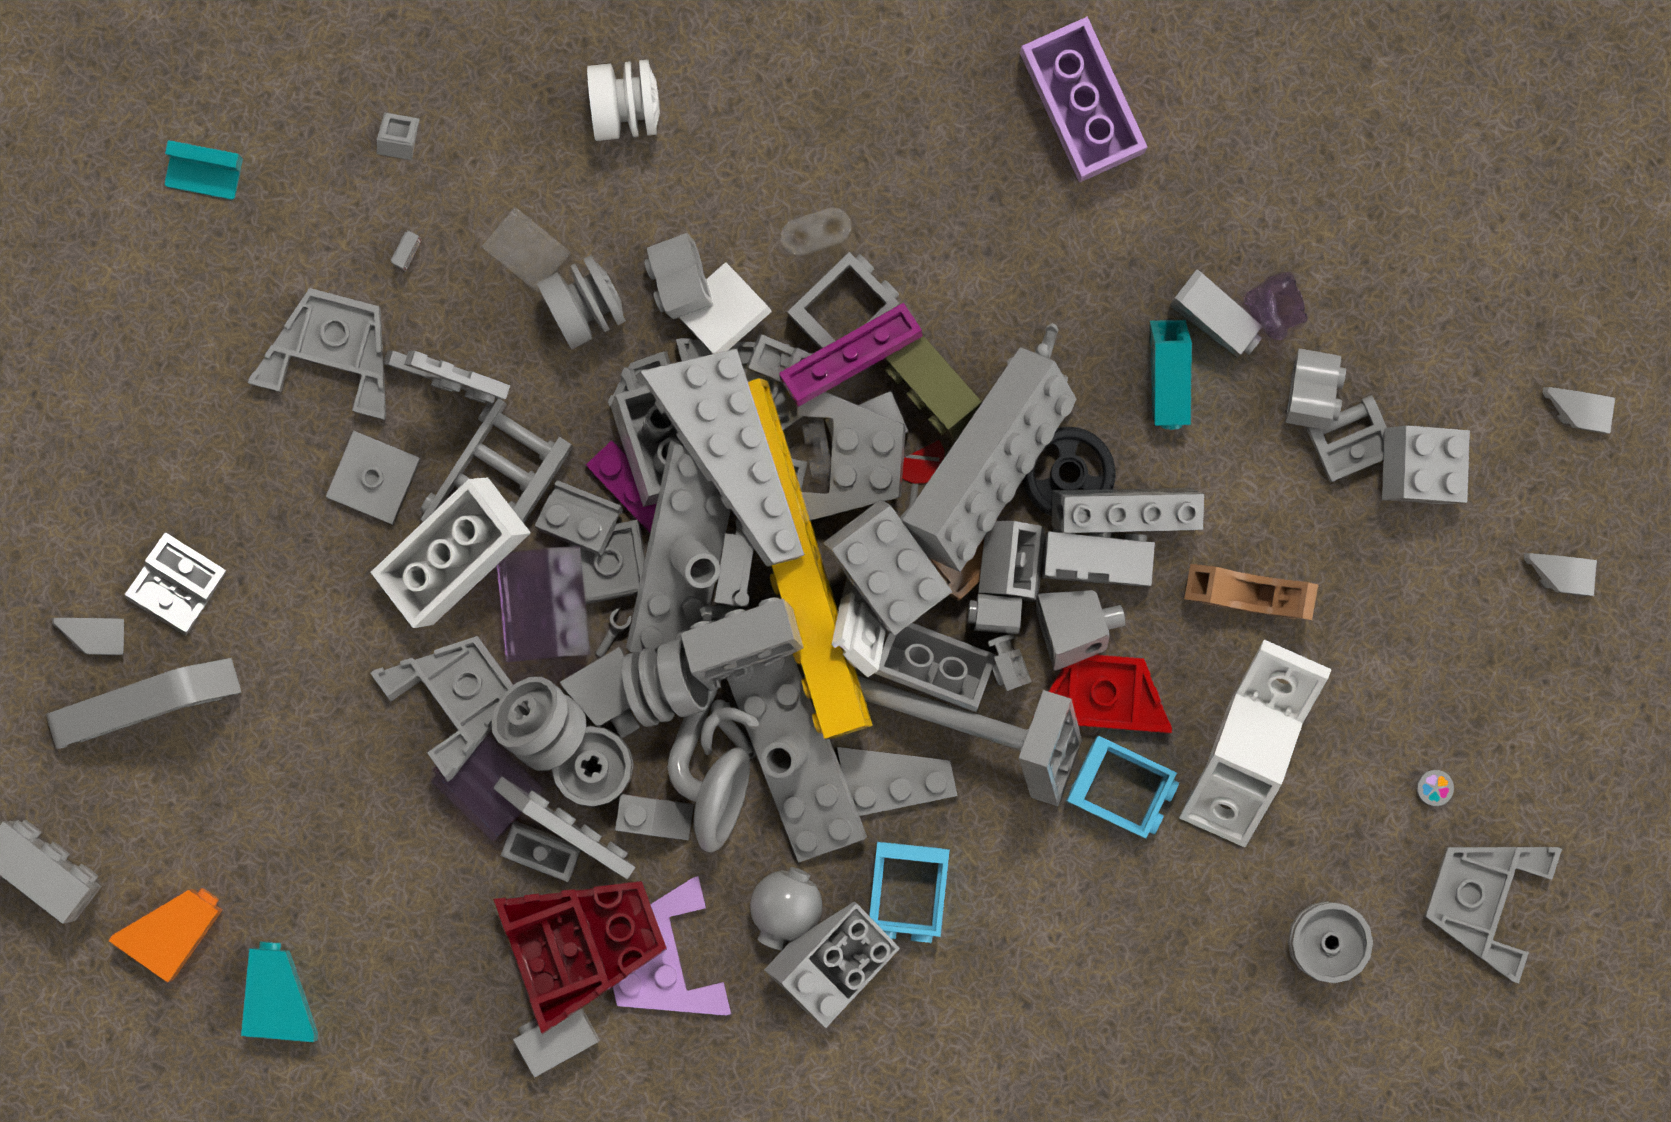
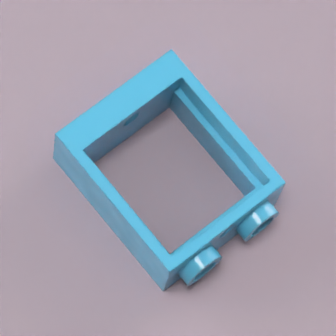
(1091, 764)
(918, 932)

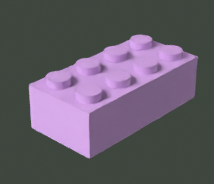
(1083, 99)

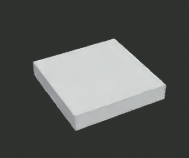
(733, 312)

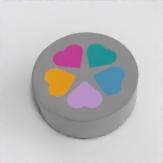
(1435, 788)

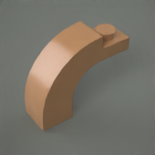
(1251, 592)

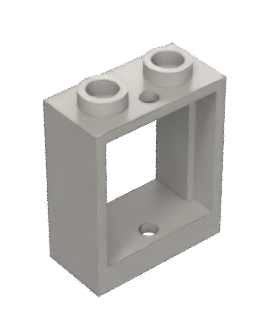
(863, 270)

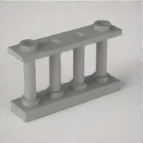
(531, 483)

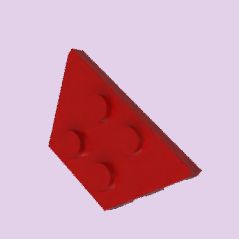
(1113, 694)

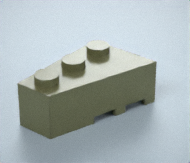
(933, 386)

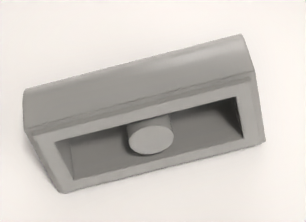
(541, 851)

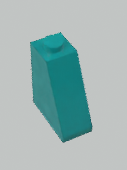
(1171, 373)
(275, 997)

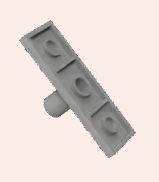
(680, 554)
(809, 785)

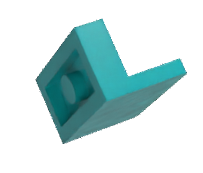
(202, 170)

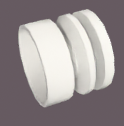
(622, 100)

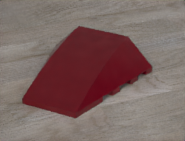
(578, 944)

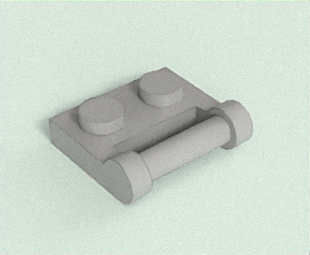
(1355, 450)

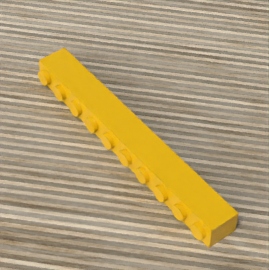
(806, 588)

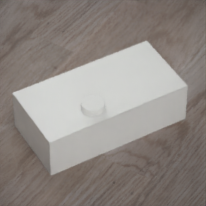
(450, 552)

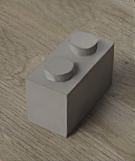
(557, 1044)

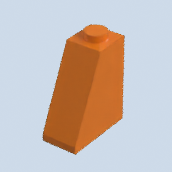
(169, 933)

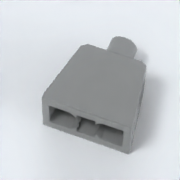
(1075, 625)
(602, 693)

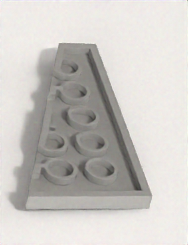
(725, 438)

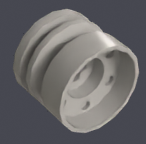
(582, 301)
(662, 684)

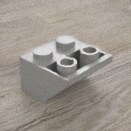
(1012, 560)

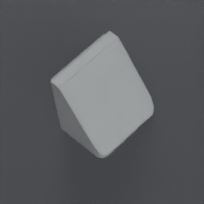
(397, 136)

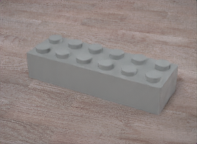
(990, 459)

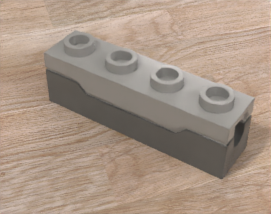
(1127, 510)

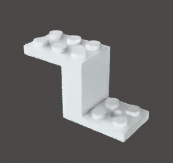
(1255, 743)

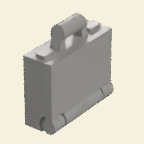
(734, 570)

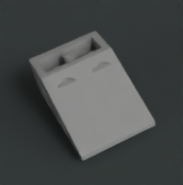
(832, 962)

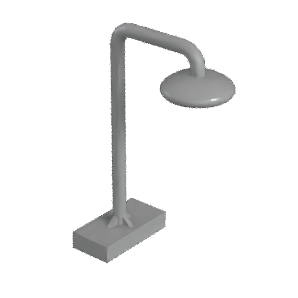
(1045, 755)

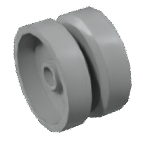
(538, 723)
(601, 786)
(1308, 939)

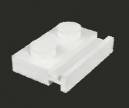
(859, 635)

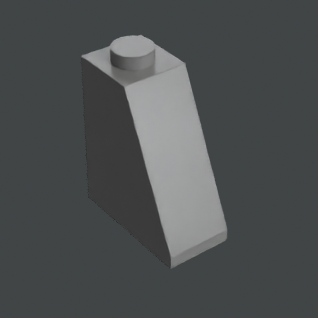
(1217, 315)

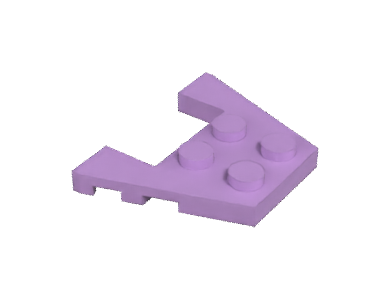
(661, 980)

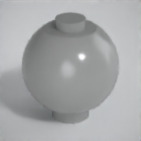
(785, 907)

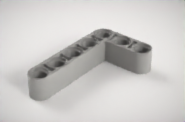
(143, 701)

